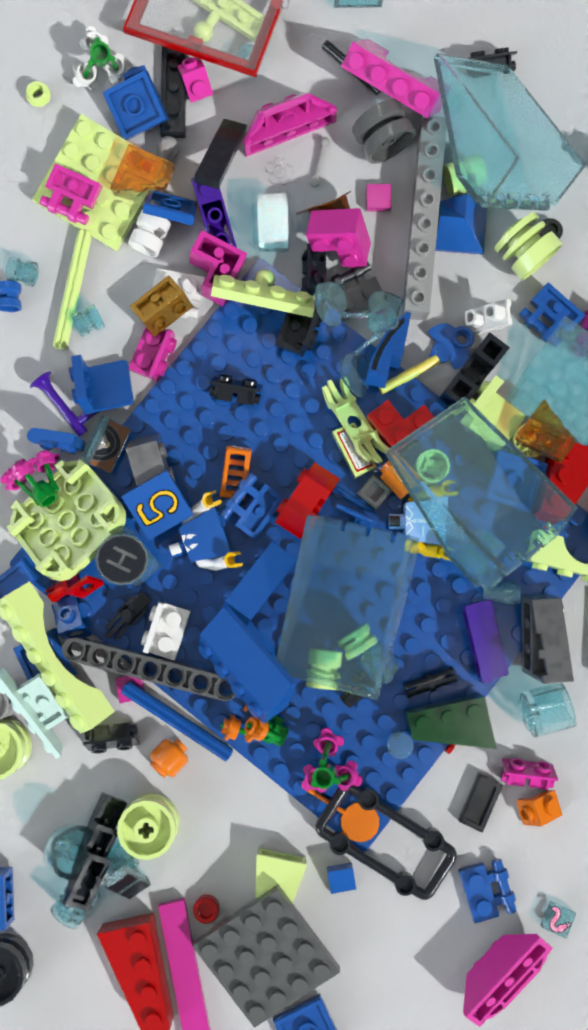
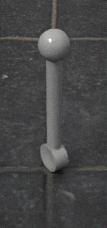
(314, 181)

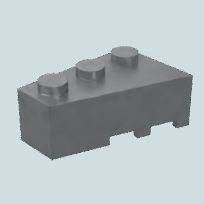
(147, 457)
(545, 639)

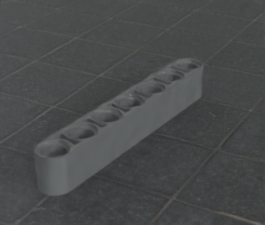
(138, 670)

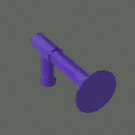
(43, 383)

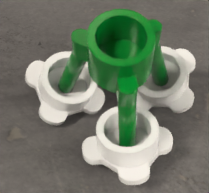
(100, 56)

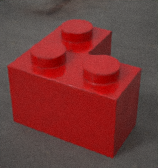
(392, 426)

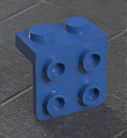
(100, 386)

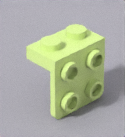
(496, 410)

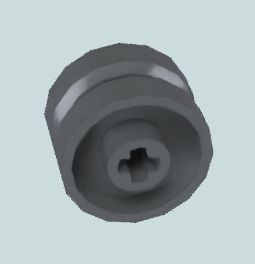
(383, 131)

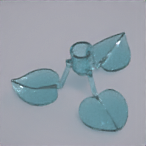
(383, 316)

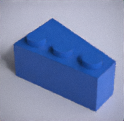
(258, 581)

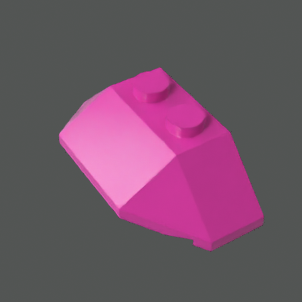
(287, 120)
(502, 974)

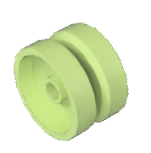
(14, 746)
(144, 841)

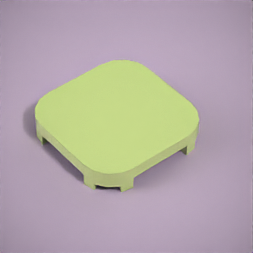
(68, 531)

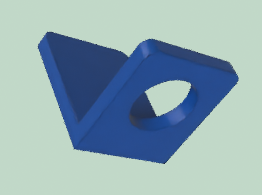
(69, 618)

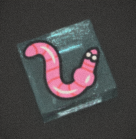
(558, 919)

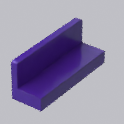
(485, 641)

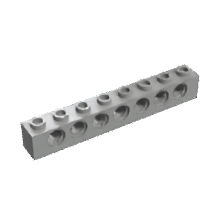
(424, 217)

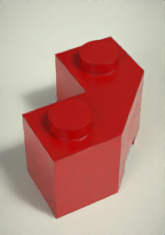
(307, 499)

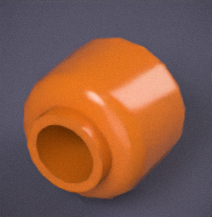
(169, 757)

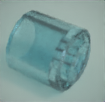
(547, 709)

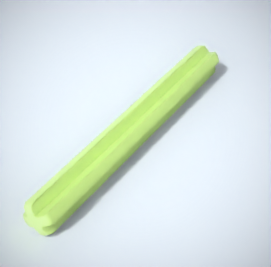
(72, 289)

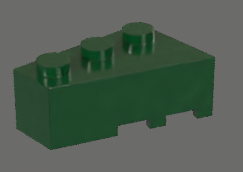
(453, 722)

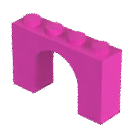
(370, 64)

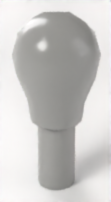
(168, 148)

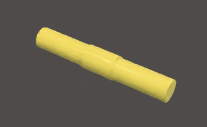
(410, 374)

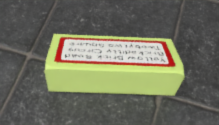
(356, 463)

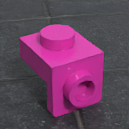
(195, 79)

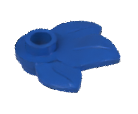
(448, 347)

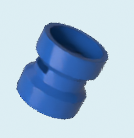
(10, 296)

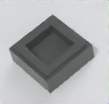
(374, 492)

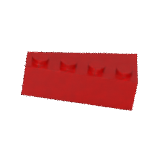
(139, 968)

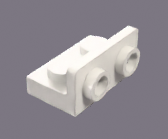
(166, 630)

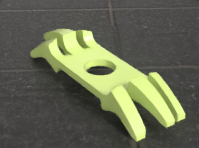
(348, 407)

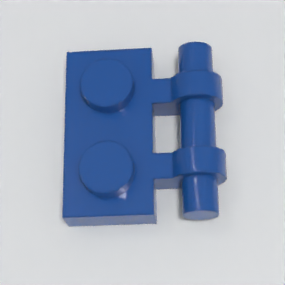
(553, 307)
(258, 509)
(479, 892)

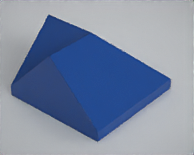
(461, 226)

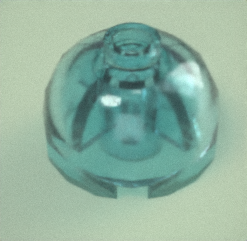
(63, 848)

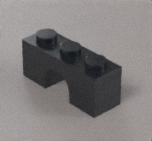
(475, 370)

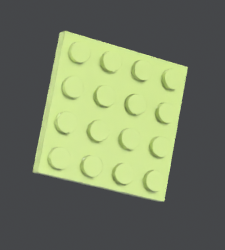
(97, 155)

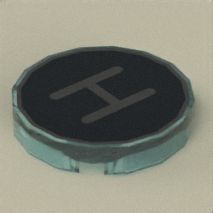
(122, 558)

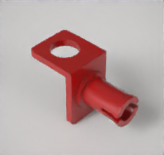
(73, 587)

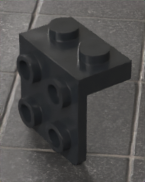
(298, 333)

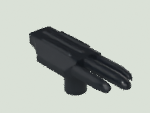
(130, 613)

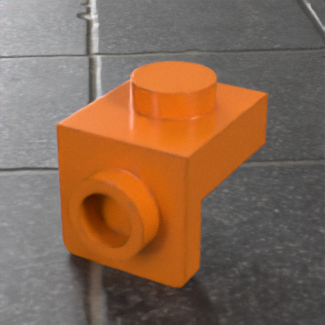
(539, 809)

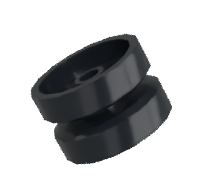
(15, 966)

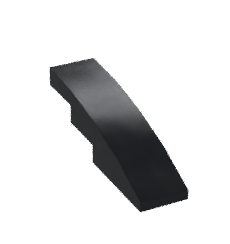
(93, 852)

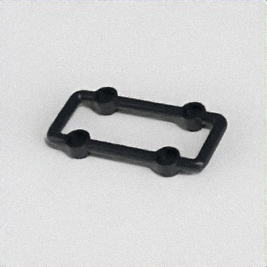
(403, 881)

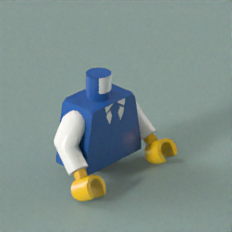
(205, 538)

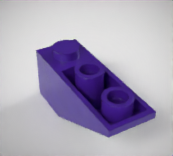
(214, 212)

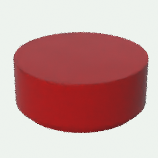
(206, 909)

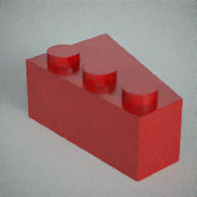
(571, 473)

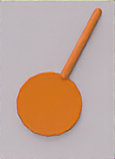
(355, 822)

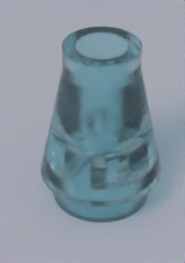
(504, 592)

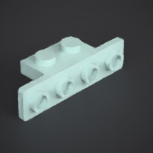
(37, 706)

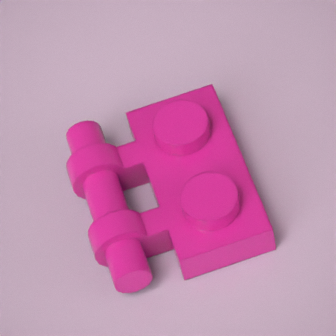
(74, 187)

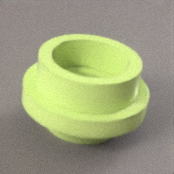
(35, 88)

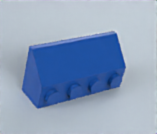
(246, 665)

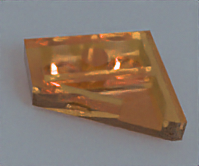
(142, 171)
(546, 434)

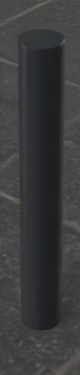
(339, 56)

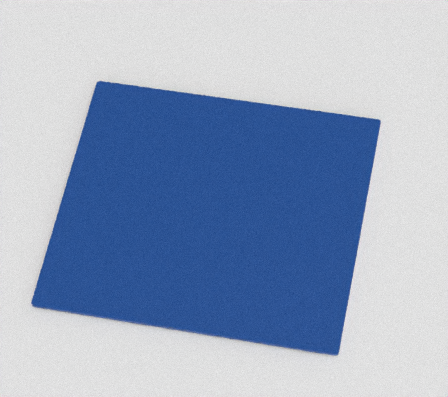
(285, 436)

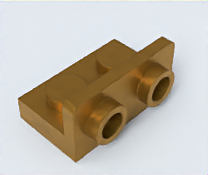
(161, 306)

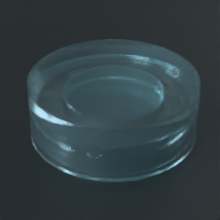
(399, 745)

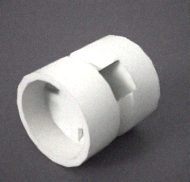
(149, 234)

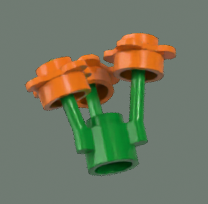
(269, 732)

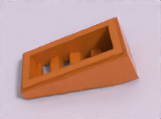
(224, 493)

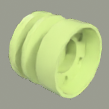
(528, 245)

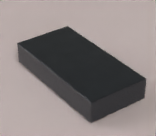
(480, 802)

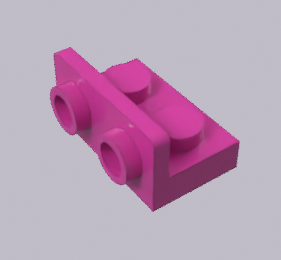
(152, 353)

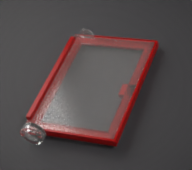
(213, 30)

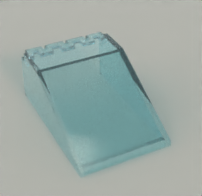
(502, 138)
(479, 493)
(346, 604)

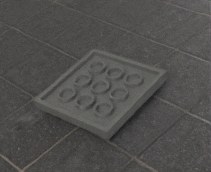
(266, 956)

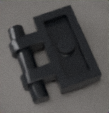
(358, 295)

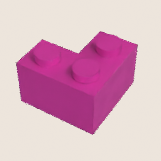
(341, 232)
(216, 259)

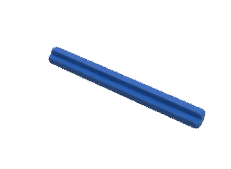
(177, 721)

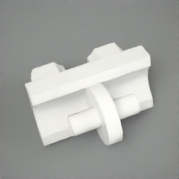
(489, 317)

